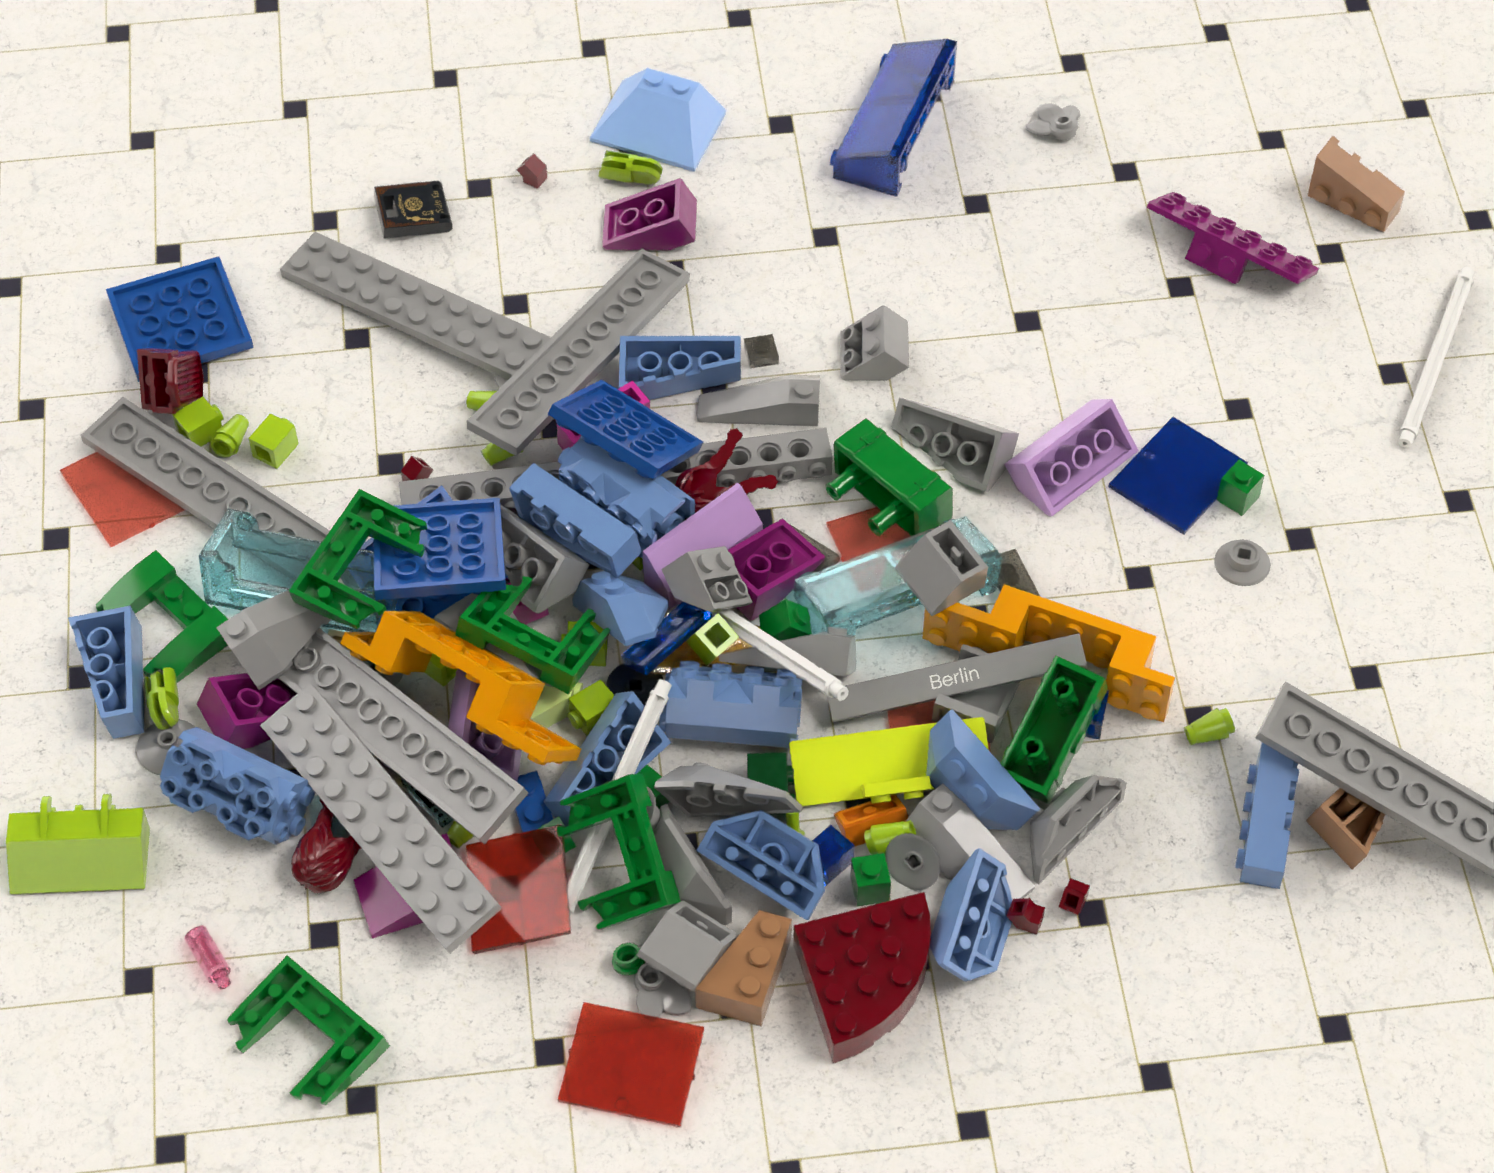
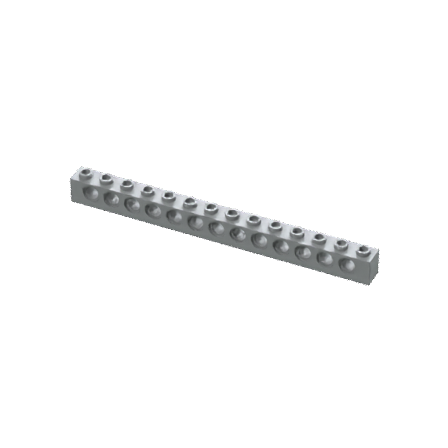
(783, 455)

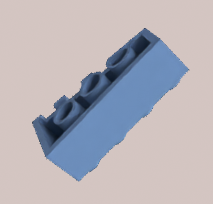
(574, 521)

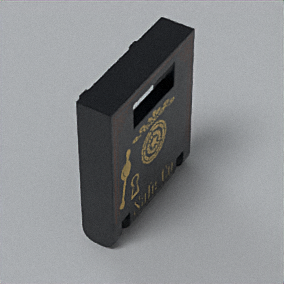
(419, 209)

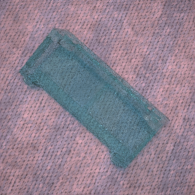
(252, 565)
(870, 587)

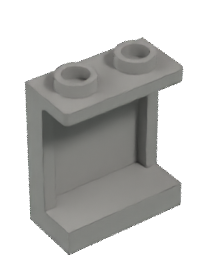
(985, 703)

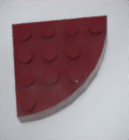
(864, 969)

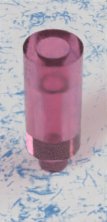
(208, 956)

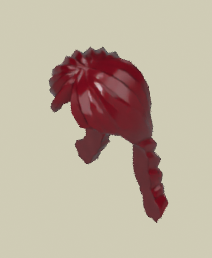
(700, 480)
(321, 859)

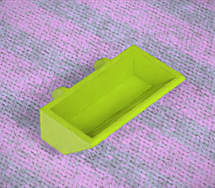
(77, 849)

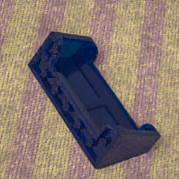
(894, 114)

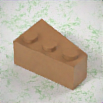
(1353, 188)
(1347, 826)
(748, 970)

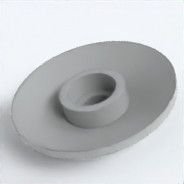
(151, 745)

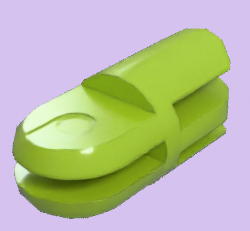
(630, 168)
(162, 698)

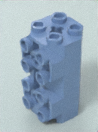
(643, 503)
(732, 706)
(236, 786)

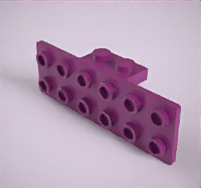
(1226, 248)

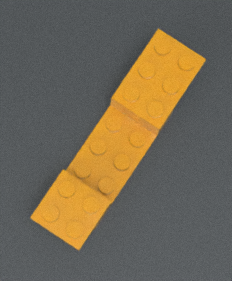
(1032, 618)
(504, 694)

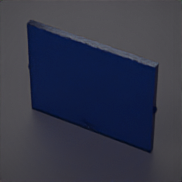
(1175, 475)

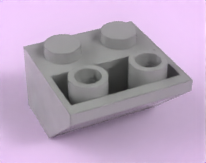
(875, 347)
(942, 568)
(707, 580)
(686, 944)

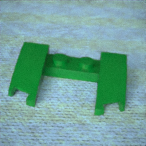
(157, 581)
(318, 582)
(561, 663)
(649, 885)
(290, 988)

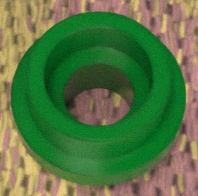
(626, 960)

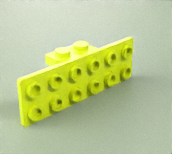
(866, 764)

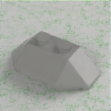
(1070, 820)
(689, 871)

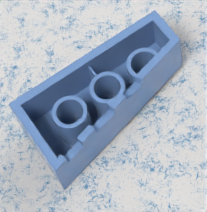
(678, 363)
(114, 664)
(603, 752)
(1269, 818)

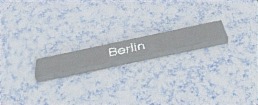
(955, 678)

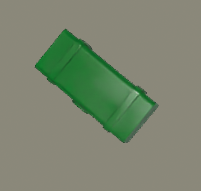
(890, 480)
(1053, 728)

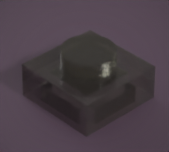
(761, 351)

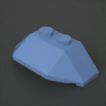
(622, 605)
(976, 776)
(768, 858)
(973, 919)

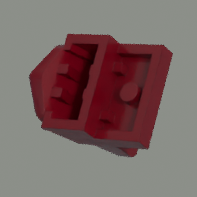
(169, 379)

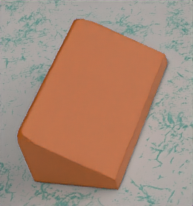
(858, 819)

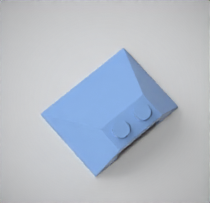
(660, 119)

